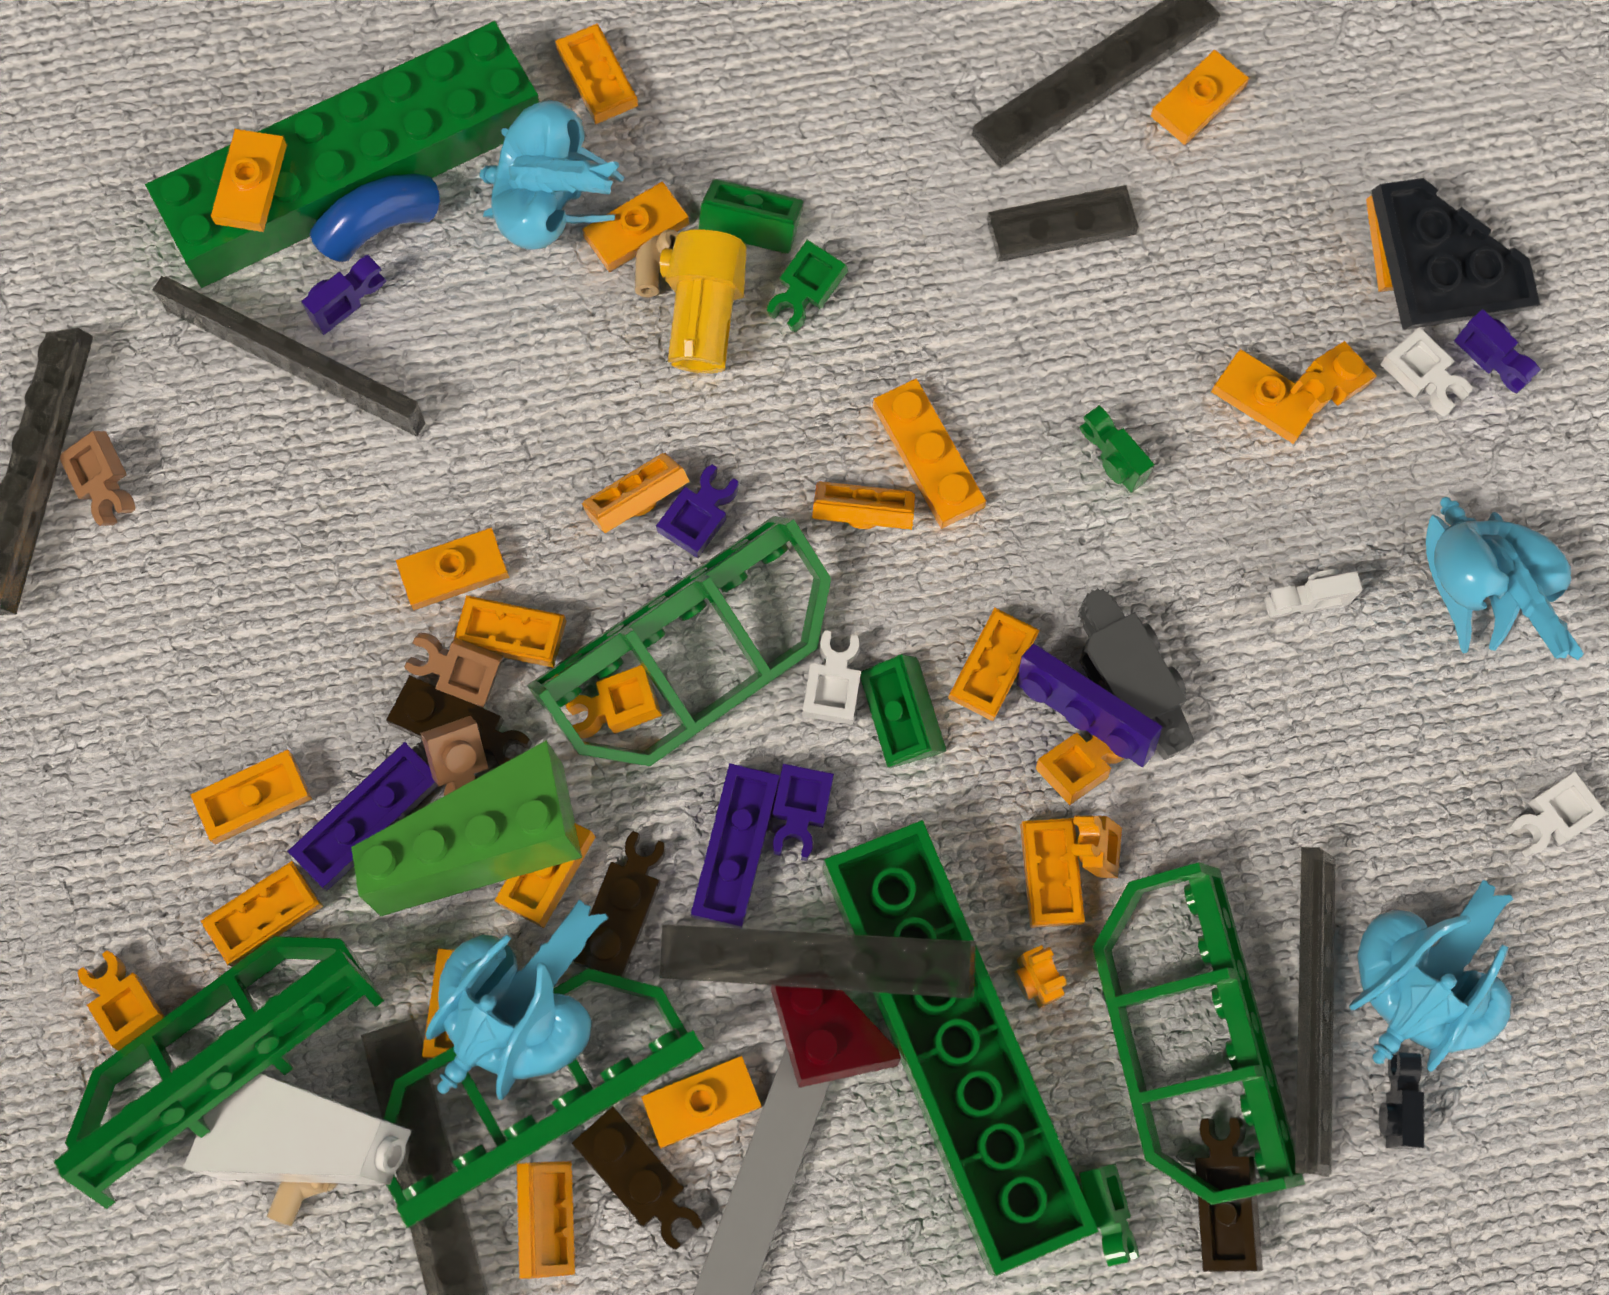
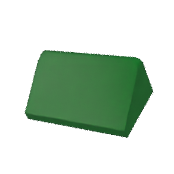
(751, 214)
(902, 711)

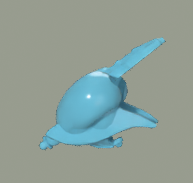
(540, 172)
(1501, 563)
(1425, 987)
(510, 1017)

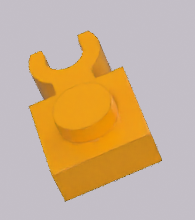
(1334, 377)
(622, 703)
(1077, 766)
(1098, 845)
(1039, 976)
(124, 1004)

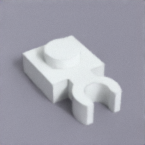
(1421, 366)
(1321, 592)
(833, 687)
(1560, 812)

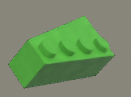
(472, 837)

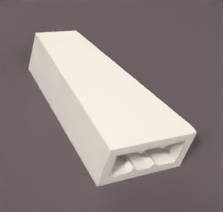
(295, 1136)

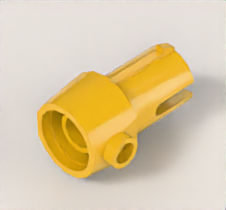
(707, 276)

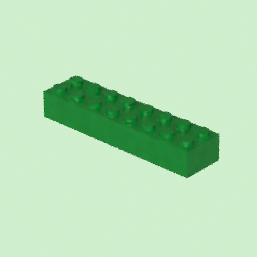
(397, 123)
(964, 1061)

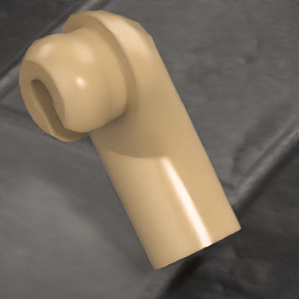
(648, 263)
(290, 1197)

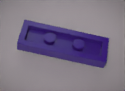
(1088, 706)
(373, 805)
(735, 846)

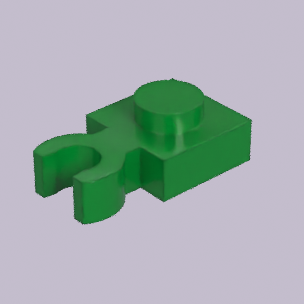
(809, 279)
(1120, 453)
(1110, 1213)

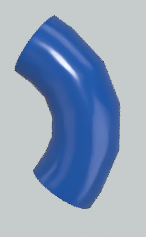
(372, 210)

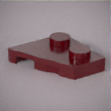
(829, 1035)

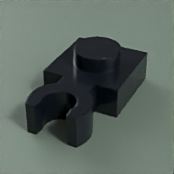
(1403, 1112)

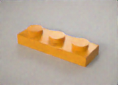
(929, 453)

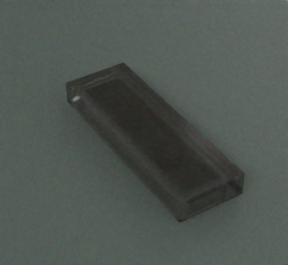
(1062, 223)

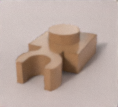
(94, 474)
(463, 669)
(454, 753)

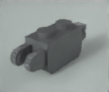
(1127, 663)

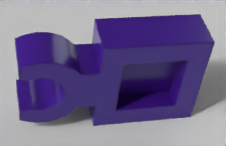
(339, 297)
(1492, 348)
(695, 517)
(801, 801)

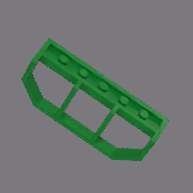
(684, 601)
(1233, 1001)
(186, 1093)
(571, 1108)

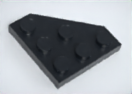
(1445, 259)

